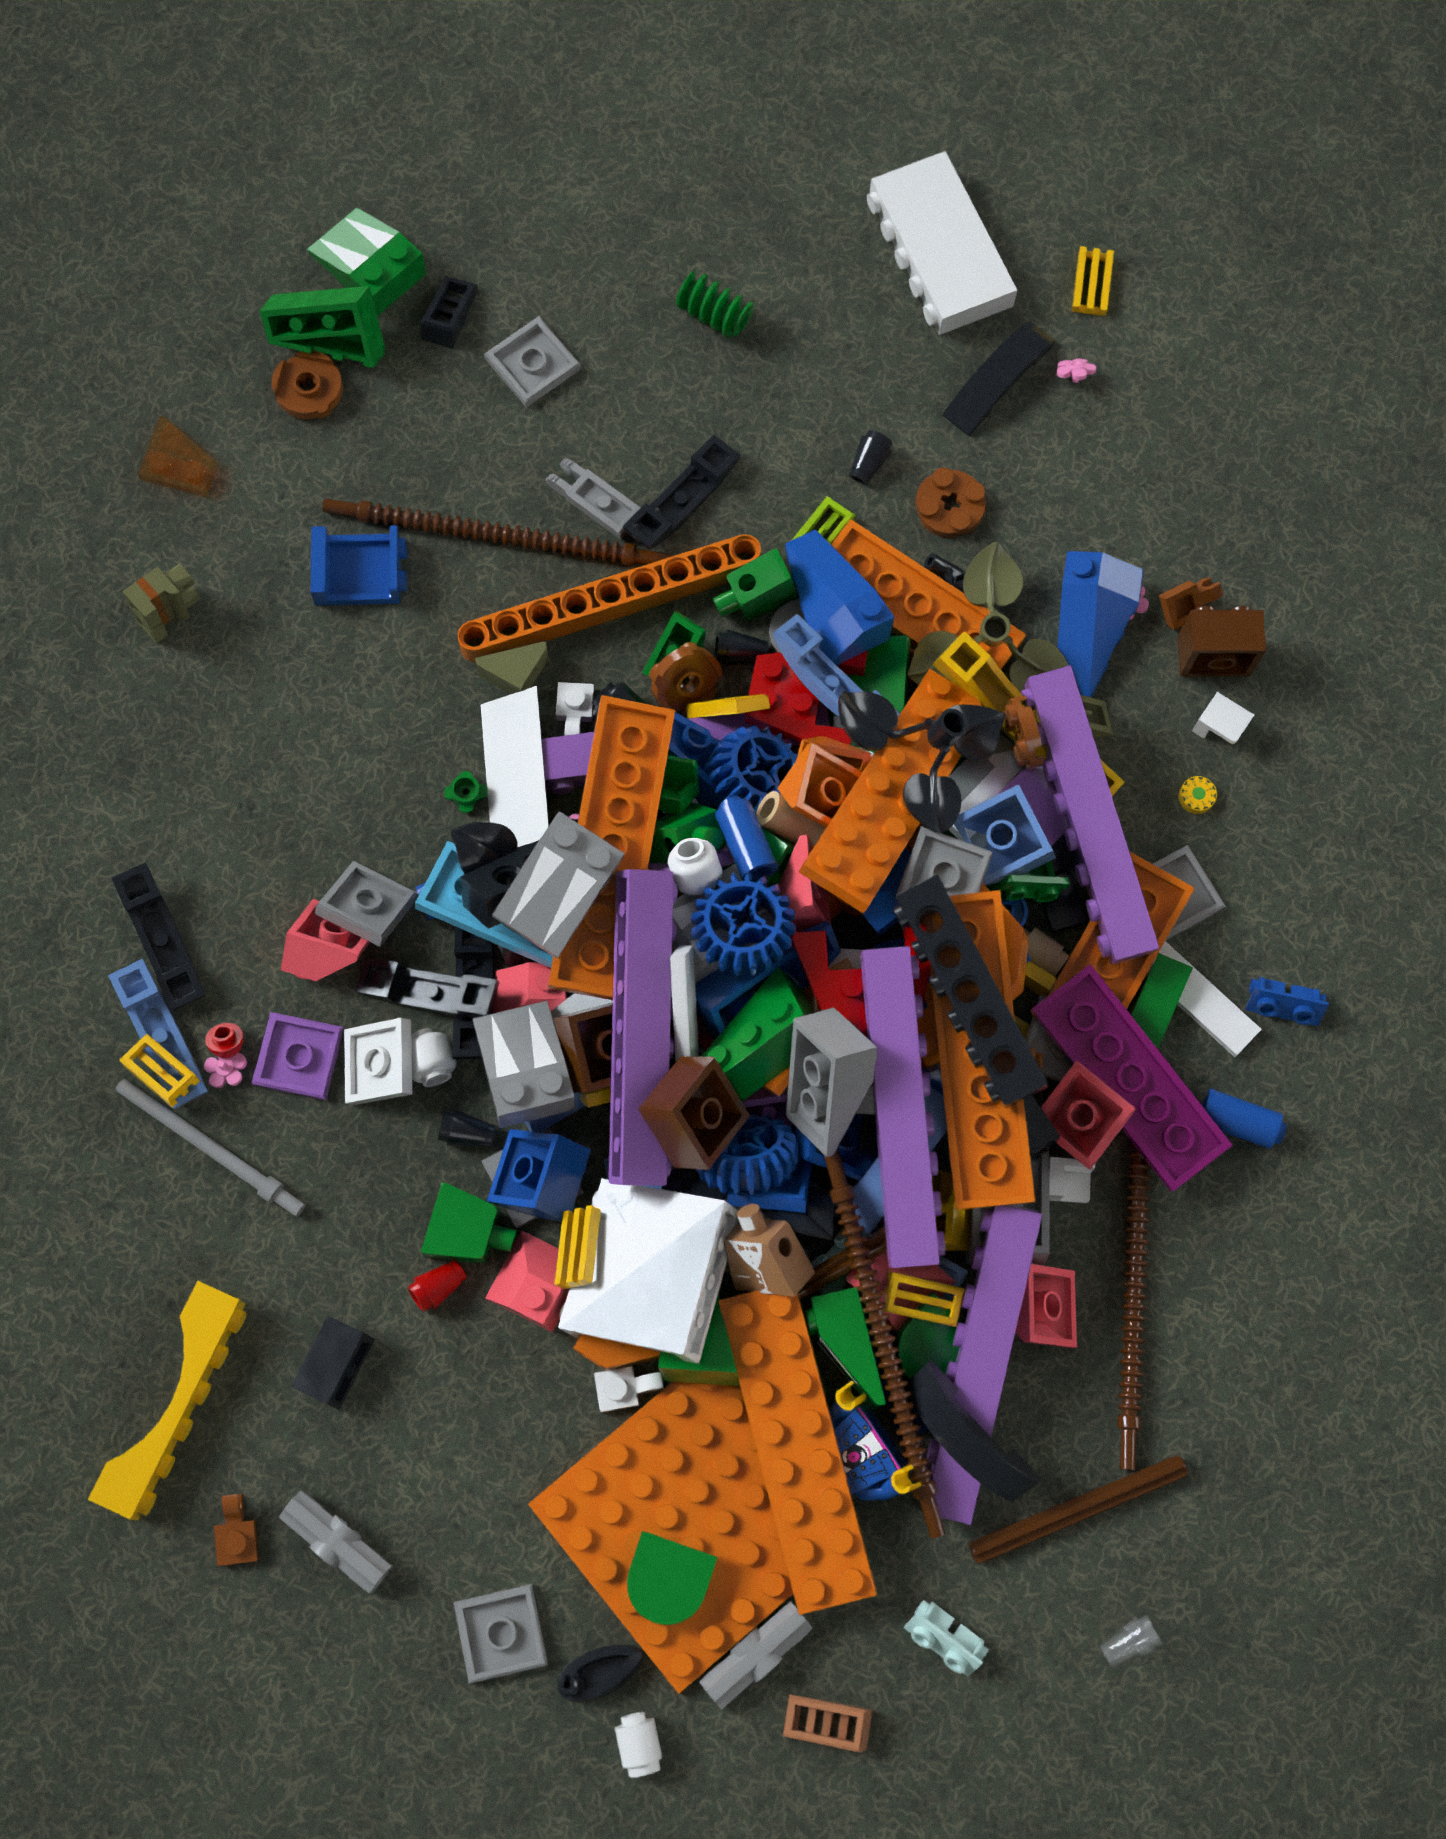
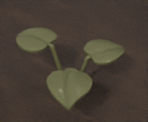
(990, 581)

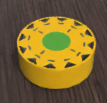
(1197, 795)

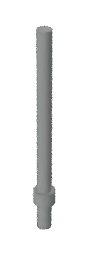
(267, 1187)

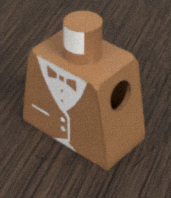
(766, 1255)

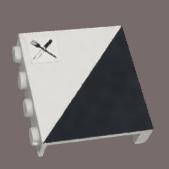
(653, 1270)

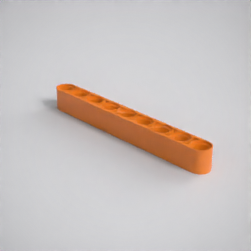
(598, 611)

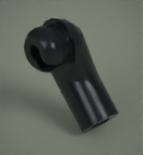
(945, 570)

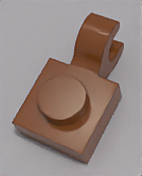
(1187, 597)
(236, 1539)

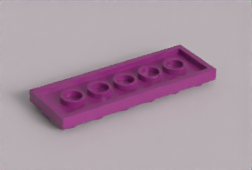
(1100, 1034)

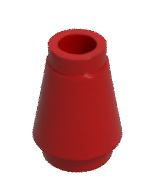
(436, 1285)

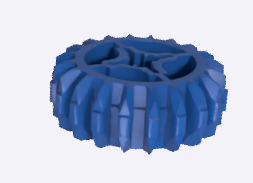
(751, 764)
(717, 908)
(755, 1158)

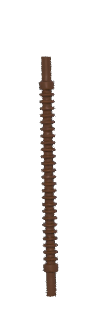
(366, 512)
(842, 1196)
(1129, 1421)

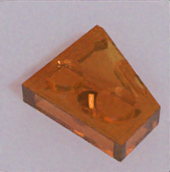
(177, 461)

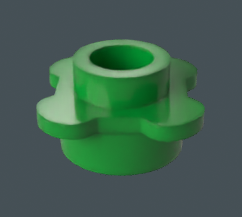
(462, 782)

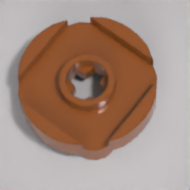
(312, 403)
(954, 484)
(676, 666)
(1025, 731)

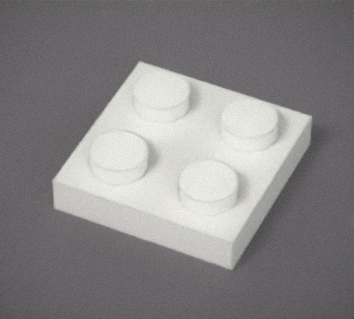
(378, 1061)

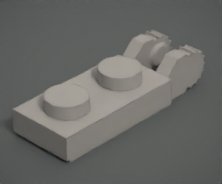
(594, 497)

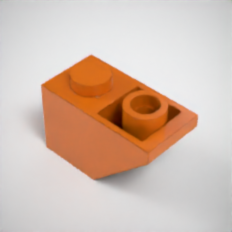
(613, 1354)

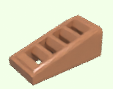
(862, 1726)

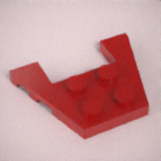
(792, 705)
(844, 987)

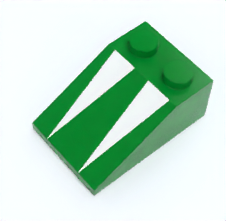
(370, 254)
(844, 1338)

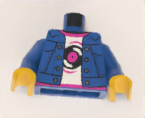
(868, 1454)

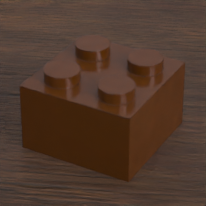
(1221, 642)
(587, 1046)
(694, 1112)

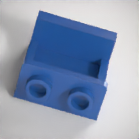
(357, 568)

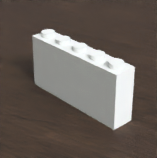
(941, 243)

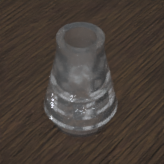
(1131, 1641)

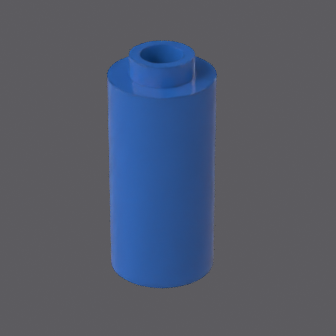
(745, 838)
(1245, 1119)

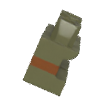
(160, 598)

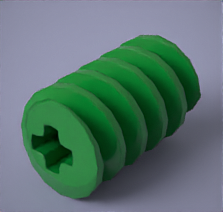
(713, 307)

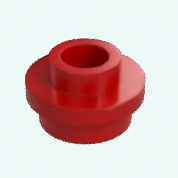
(224, 1040)

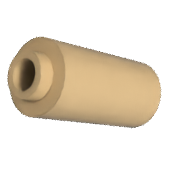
(782, 820)

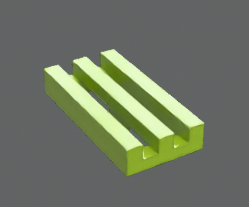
(819, 512)

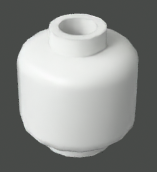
(694, 866)
(431, 1057)

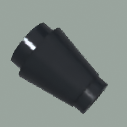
(870, 456)
(738, 648)
(465, 1130)

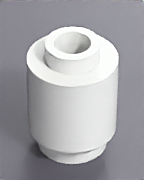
(638, 1744)

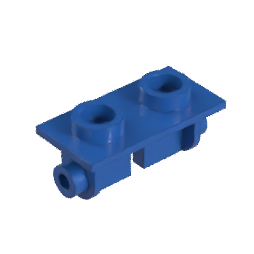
(1301, 1005)

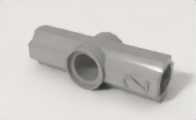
(335, 1541)
(755, 1655)

